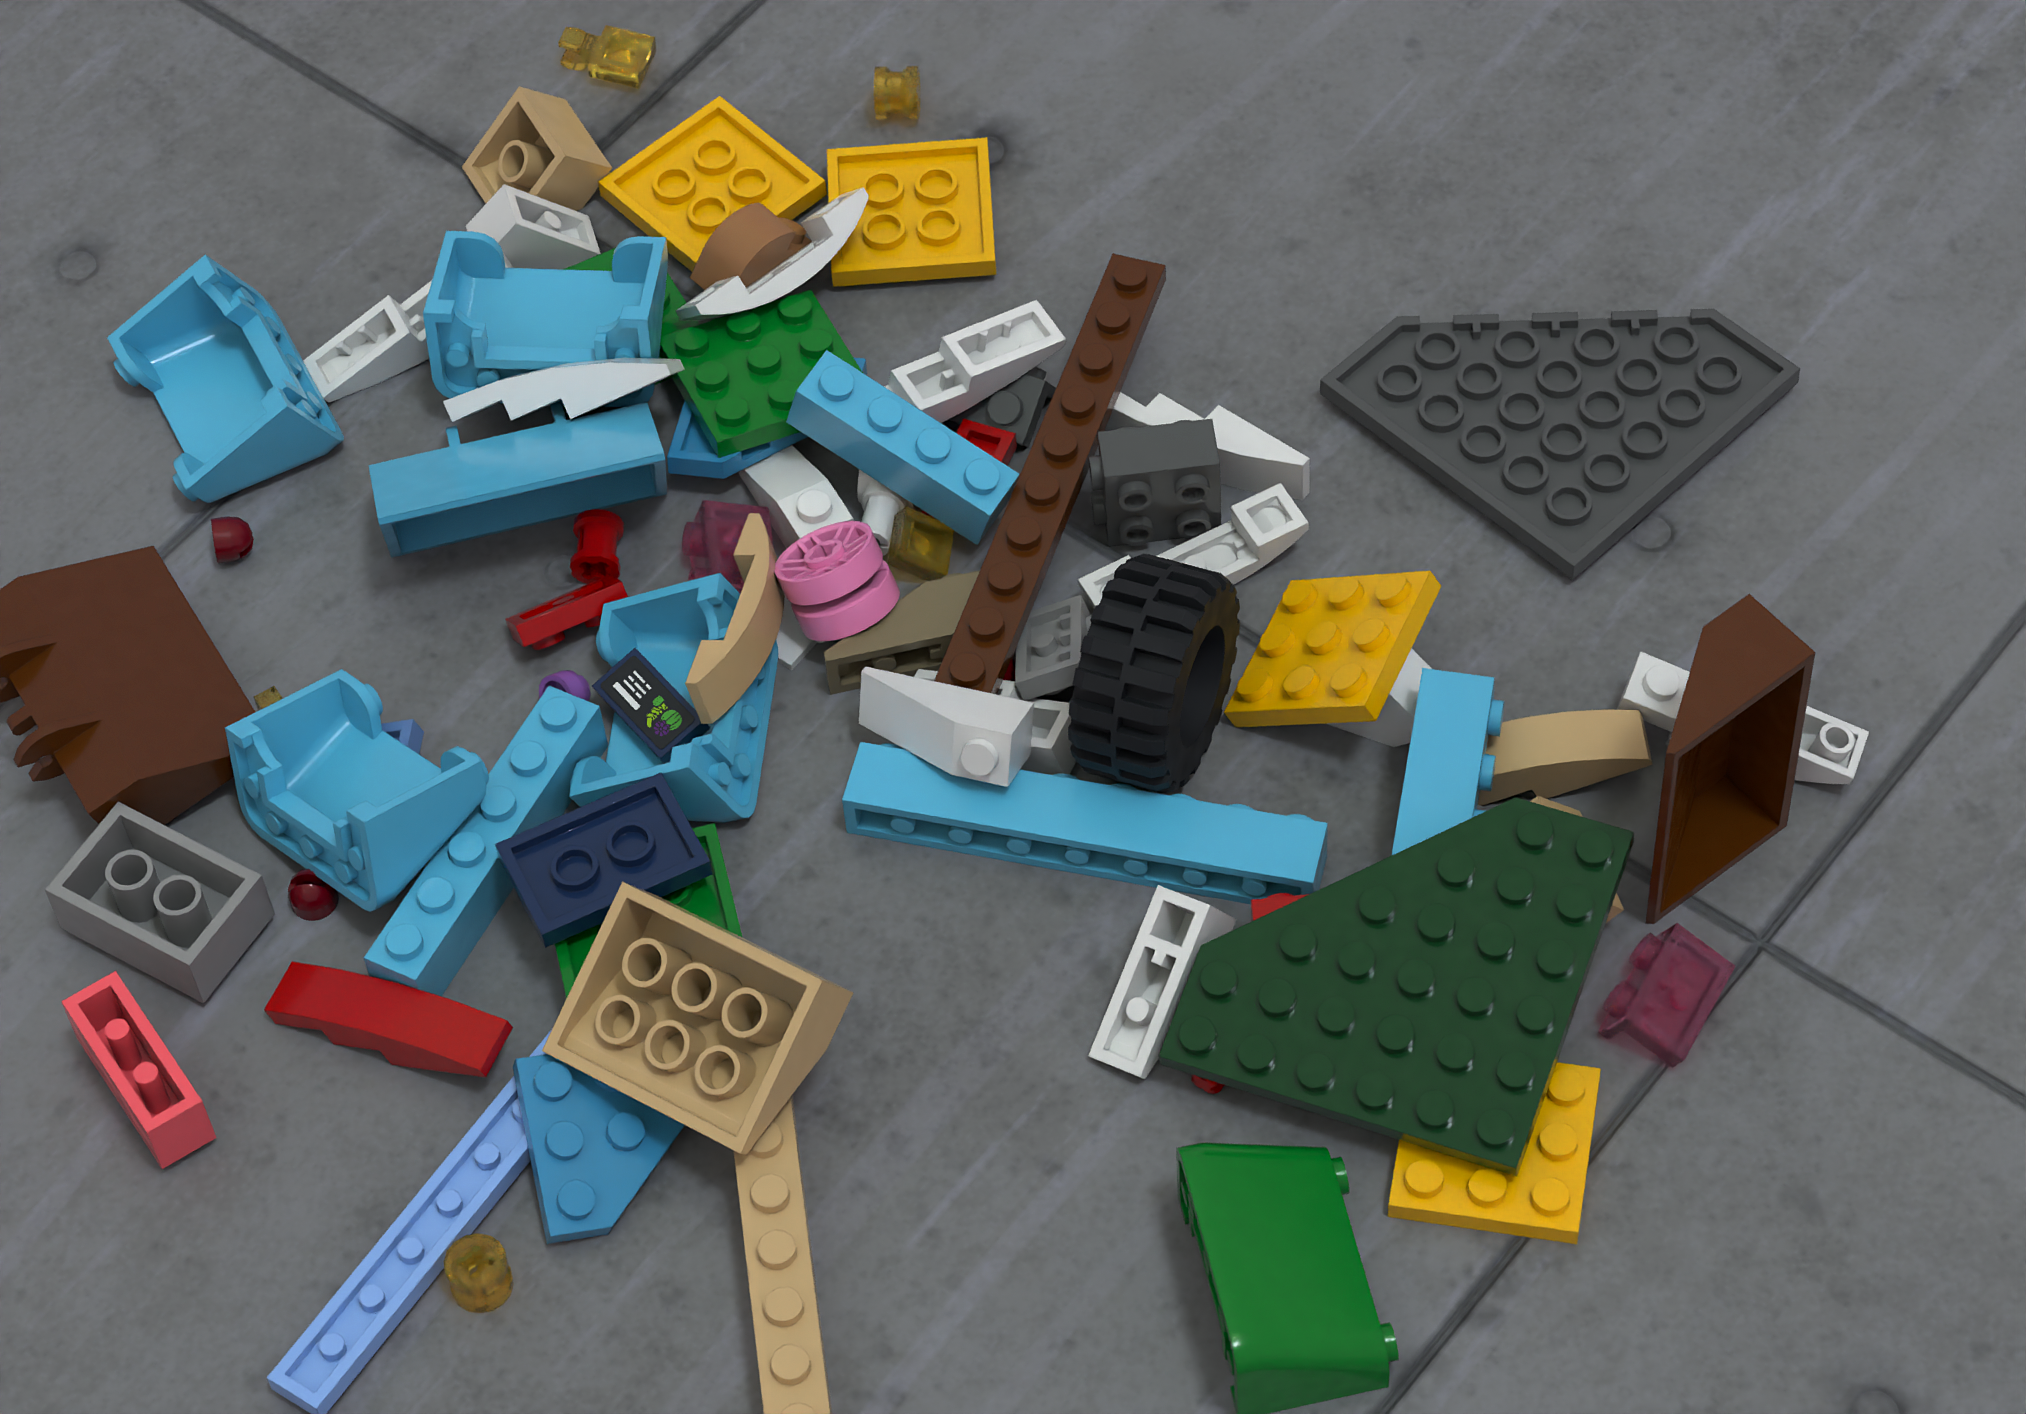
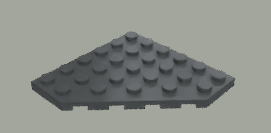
(1558, 418)

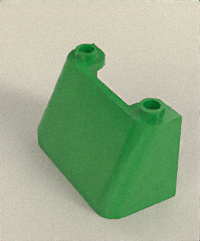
(1283, 1273)

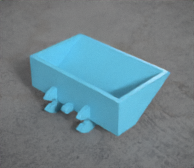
(518, 478)

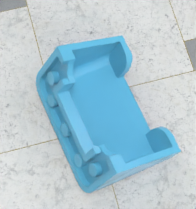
(514, 321)
(224, 382)
(715, 773)
(346, 794)

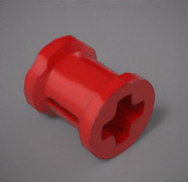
(597, 545)

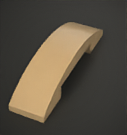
(729, 666)

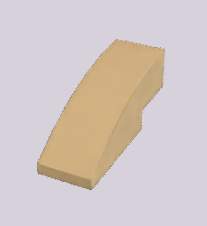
(1565, 752)

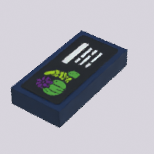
(649, 705)

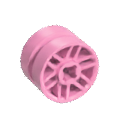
(837, 581)

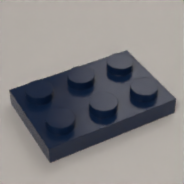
(577, 861)

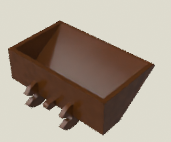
(118, 685)
(1729, 752)

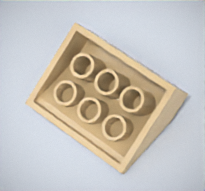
(694, 1019)

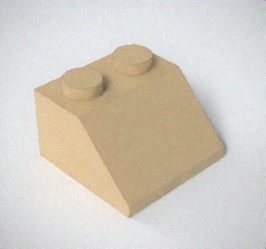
(538, 150)

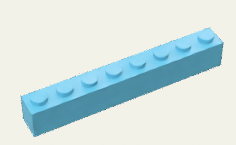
(1086, 828)

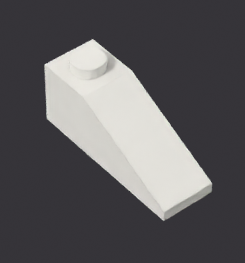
(796, 494)
(949, 725)
(1155, 980)

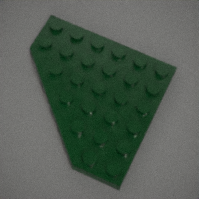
(1417, 987)

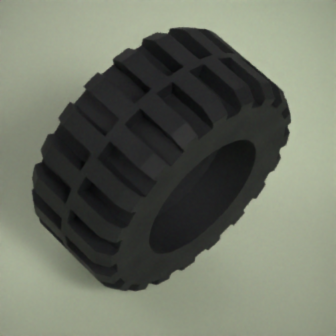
(1153, 673)

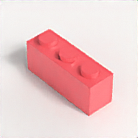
(139, 1069)

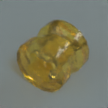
(897, 92)
(487, 1286)

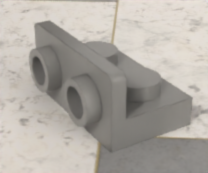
(1051, 648)

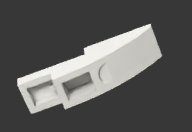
(1828, 745)

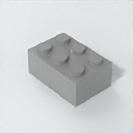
(160, 901)

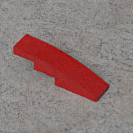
(386, 1016)

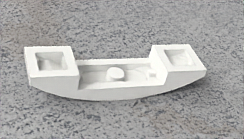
(828, 231)
(1252, 538)

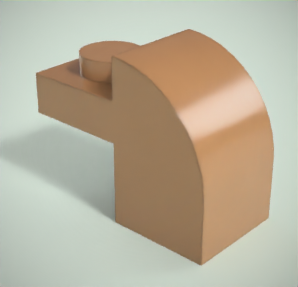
(748, 246)

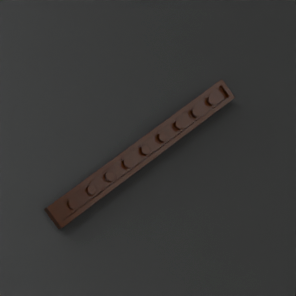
(1052, 476)

